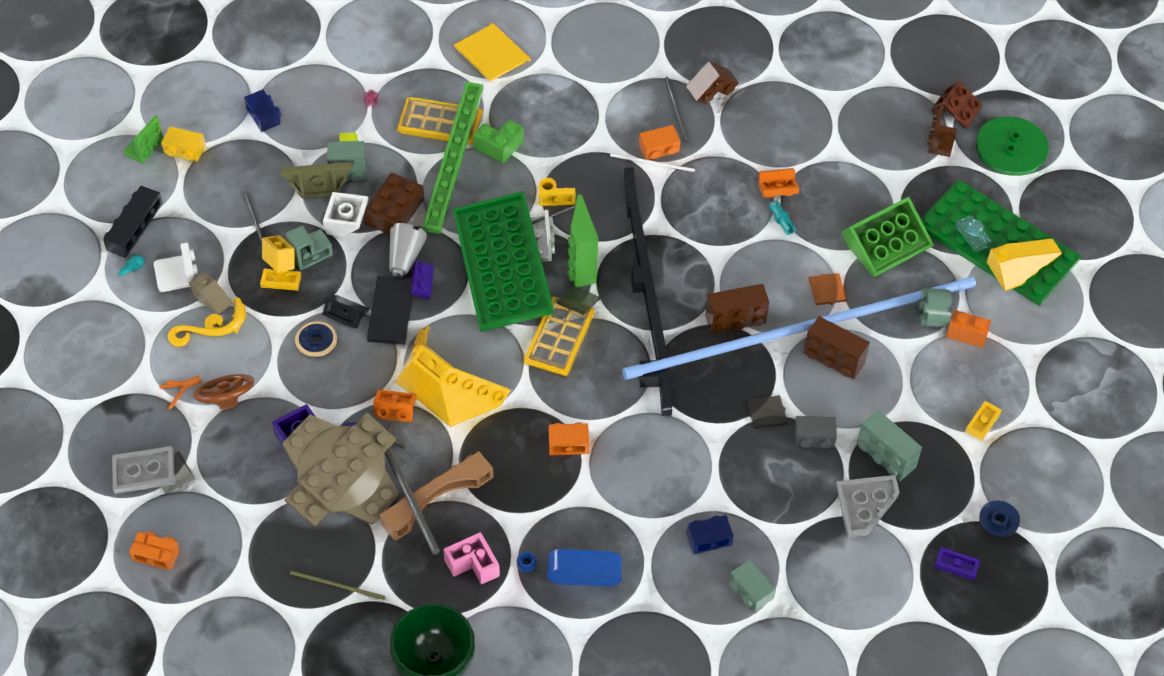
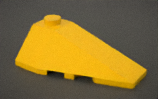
(1018, 261)

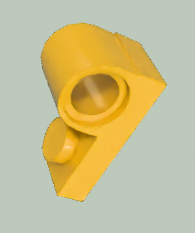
(553, 196)

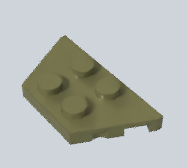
(317, 179)

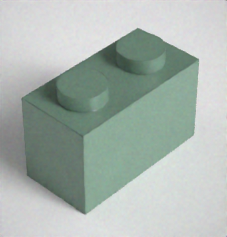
(752, 585)

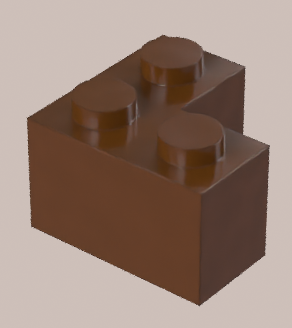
(710, 80)

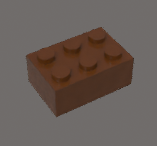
(393, 203)
(737, 308)
(836, 347)

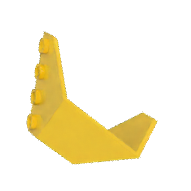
(445, 389)

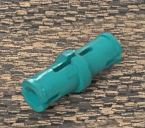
(782, 217)

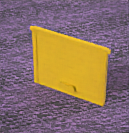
(491, 52)

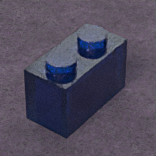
(262, 110)
(709, 534)

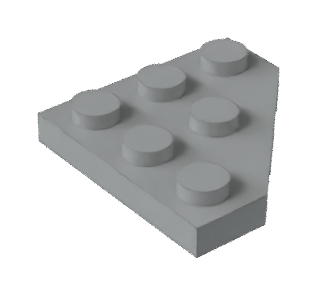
(865, 502)

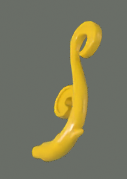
(209, 330)

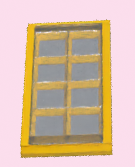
(432, 119)
(558, 339)

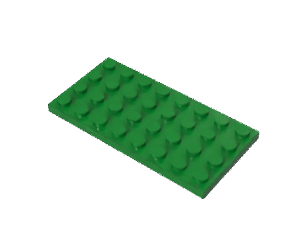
(1002, 228)
(502, 261)

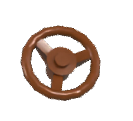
(224, 390)

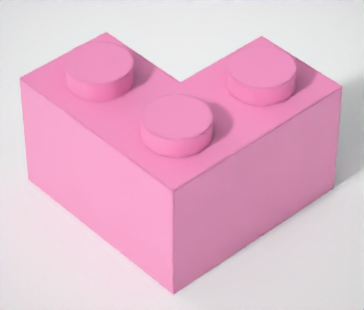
(472, 554)

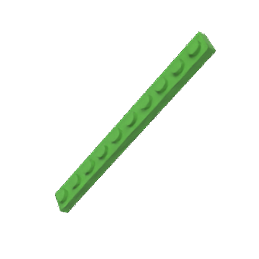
(453, 158)

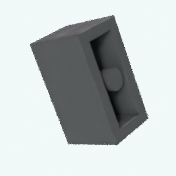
(815, 431)

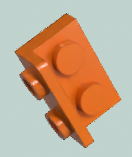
(394, 405)

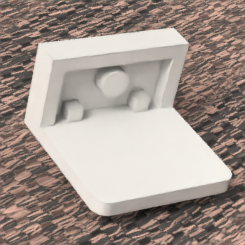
(176, 271)

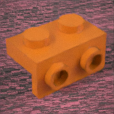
(778, 183)

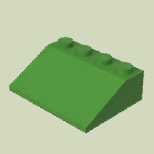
(888, 237)
(583, 247)

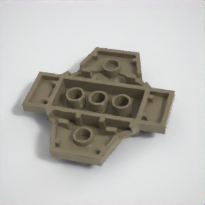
(340, 469)

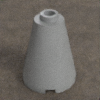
(404, 247)

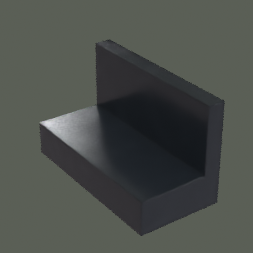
(344, 310)

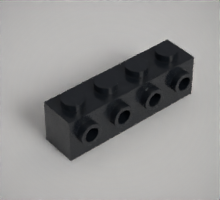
(132, 221)

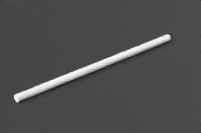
(652, 162)

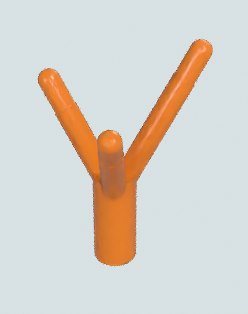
(184, 384)

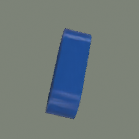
(584, 567)

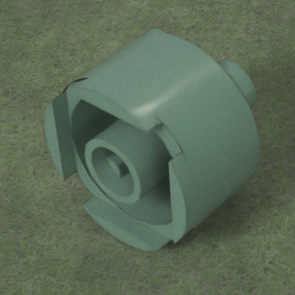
(935, 307)

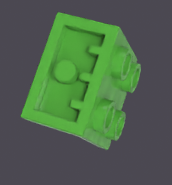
(145, 141)

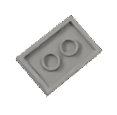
(143, 469)

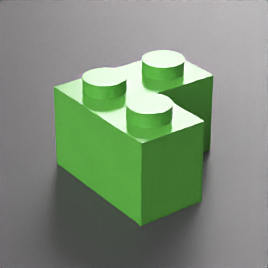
(499, 143)

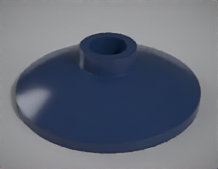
(1002, 512)

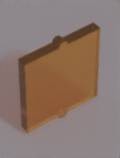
(827, 289)

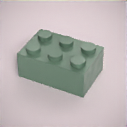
(888, 445)

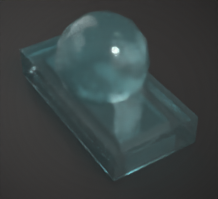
(973, 232)

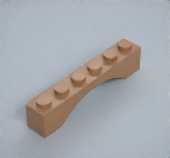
(468, 474)

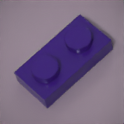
(422, 280)
(957, 563)

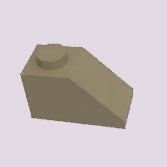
(209, 293)

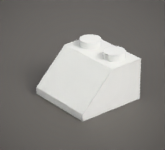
(344, 213)

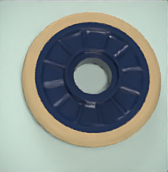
(316, 349)

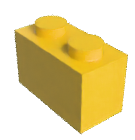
(183, 144)
(278, 253)

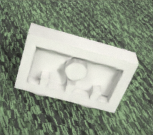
(545, 238)

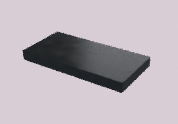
(390, 310)

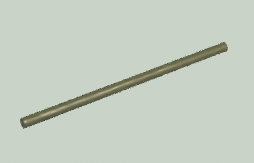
(337, 585)

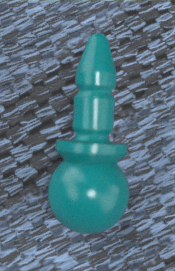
(134, 263)

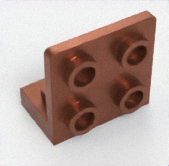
(959, 103)

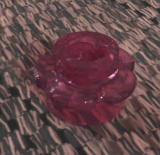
(371, 97)

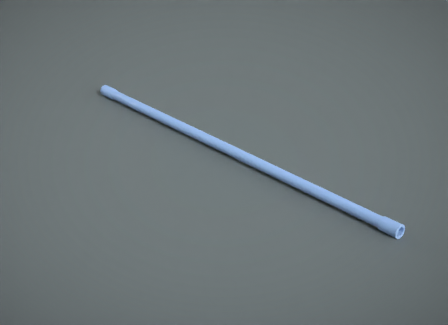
(639, 370)

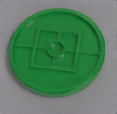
(1012, 146)

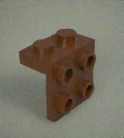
(943, 136)

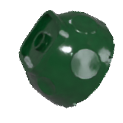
(428, 633)

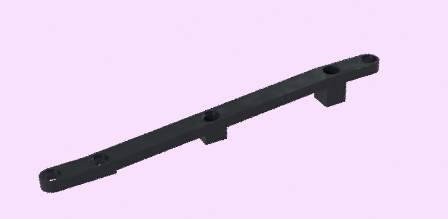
(643, 282)

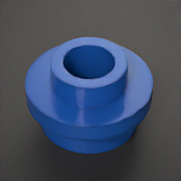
(526, 556)

